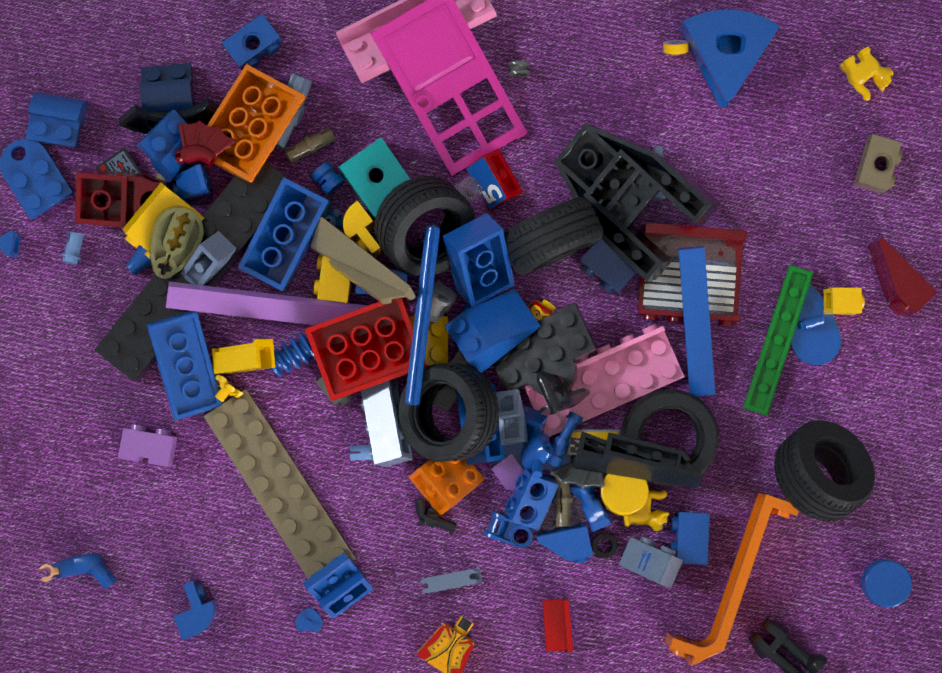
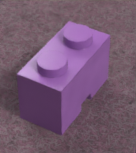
(140, 444)

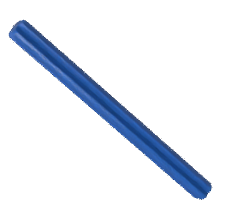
(422, 315)

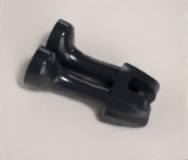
(811, 662)

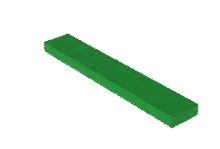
(778, 340)

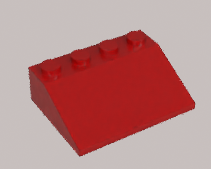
(363, 347)

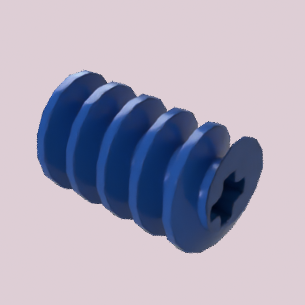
(292, 354)

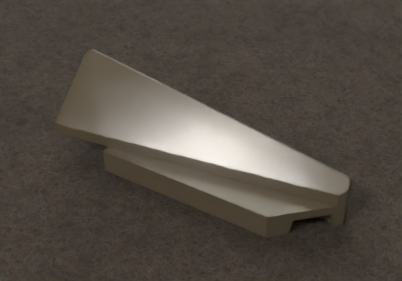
(358, 264)

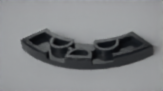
(144, 120)

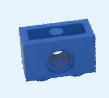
(259, 30)

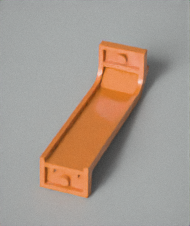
(716, 641)

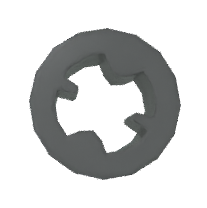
(518, 69)

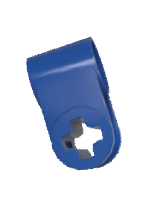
(506, 530)

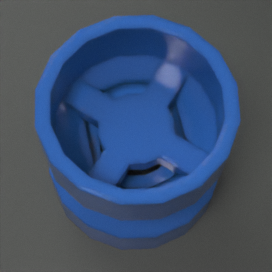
(327, 178)

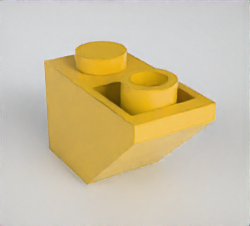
(332, 284)

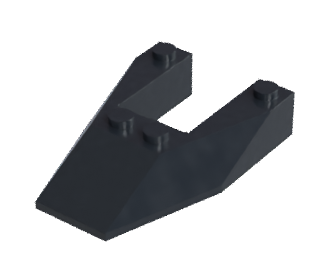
(620, 184)

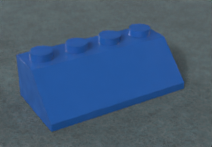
(284, 234)

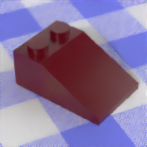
(899, 280)

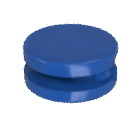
(886, 583)

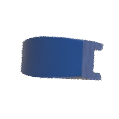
(727, 47)

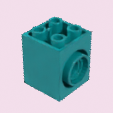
(357, 174)

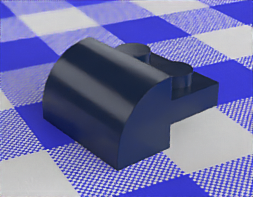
(167, 87)

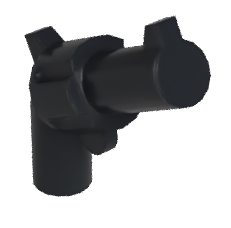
(431, 518)

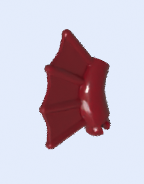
(201, 143)

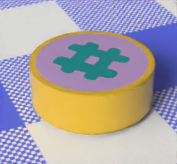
(675, 47)

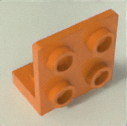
(445, 482)

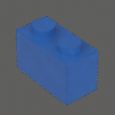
(691, 536)

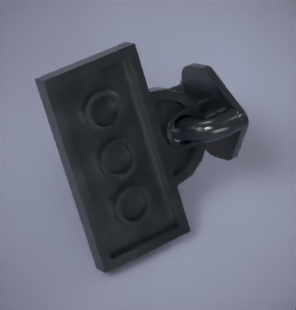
(546, 356)

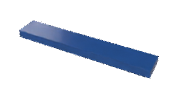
(696, 320)

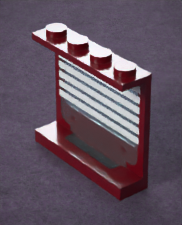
(723, 270)

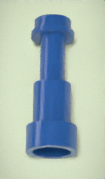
(562, 442)

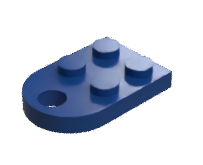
(35, 178)

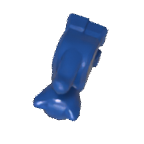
(592, 507)

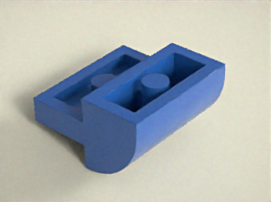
(56, 119)
(161, 145)
(338, 585)

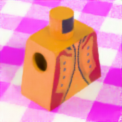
(449, 647)

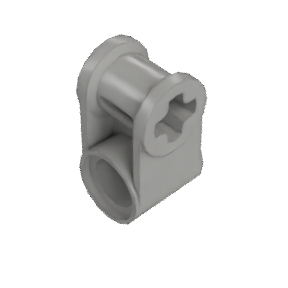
(441, 301)

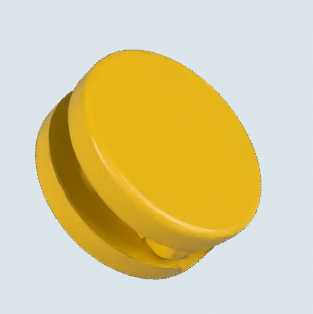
(624, 494)

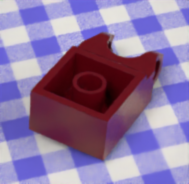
(124, 191)

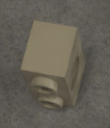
(868, 175)

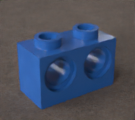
(537, 499)

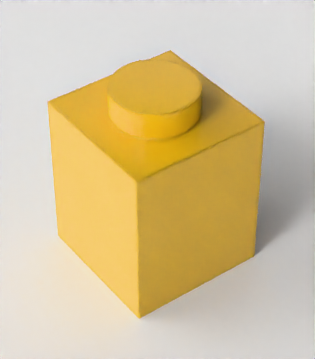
(843, 301)

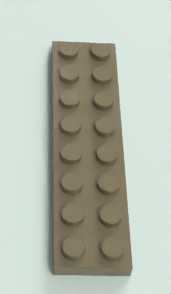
(277, 483)

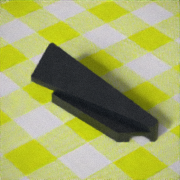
(635, 459)

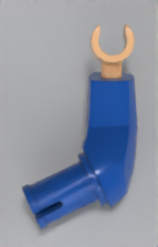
(81, 564)

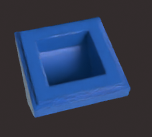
(10, 243)

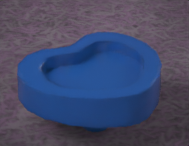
(309, 620)

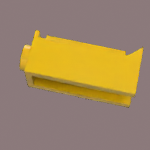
(244, 357)

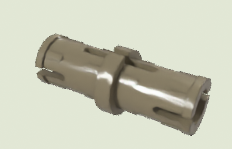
(310, 145)
(563, 504)

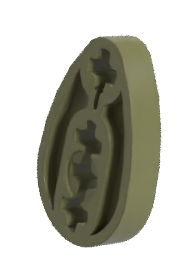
(162, 231)

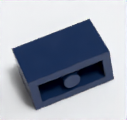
(606, 267)

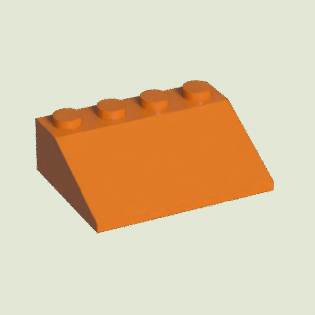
(256, 117)

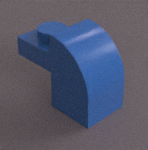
(200, 615)

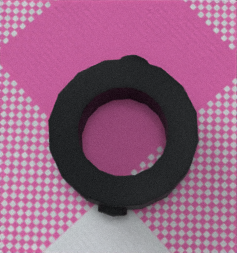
(611, 552)

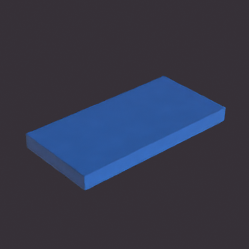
(184, 364)

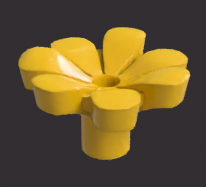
(226, 389)

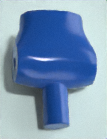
(536, 453)

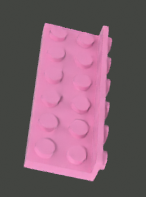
(364, 52)
(617, 376)

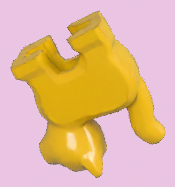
(868, 68)
(655, 519)

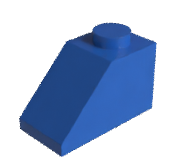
(193, 184)
(568, 542)

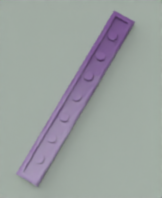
(254, 304)

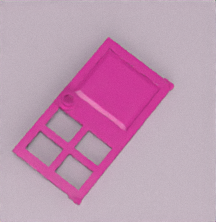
(436, 61)

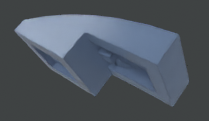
(511, 418)

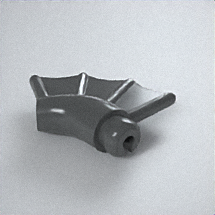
(577, 476)

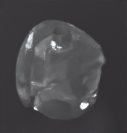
(469, 189)

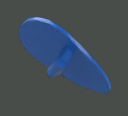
(816, 334)

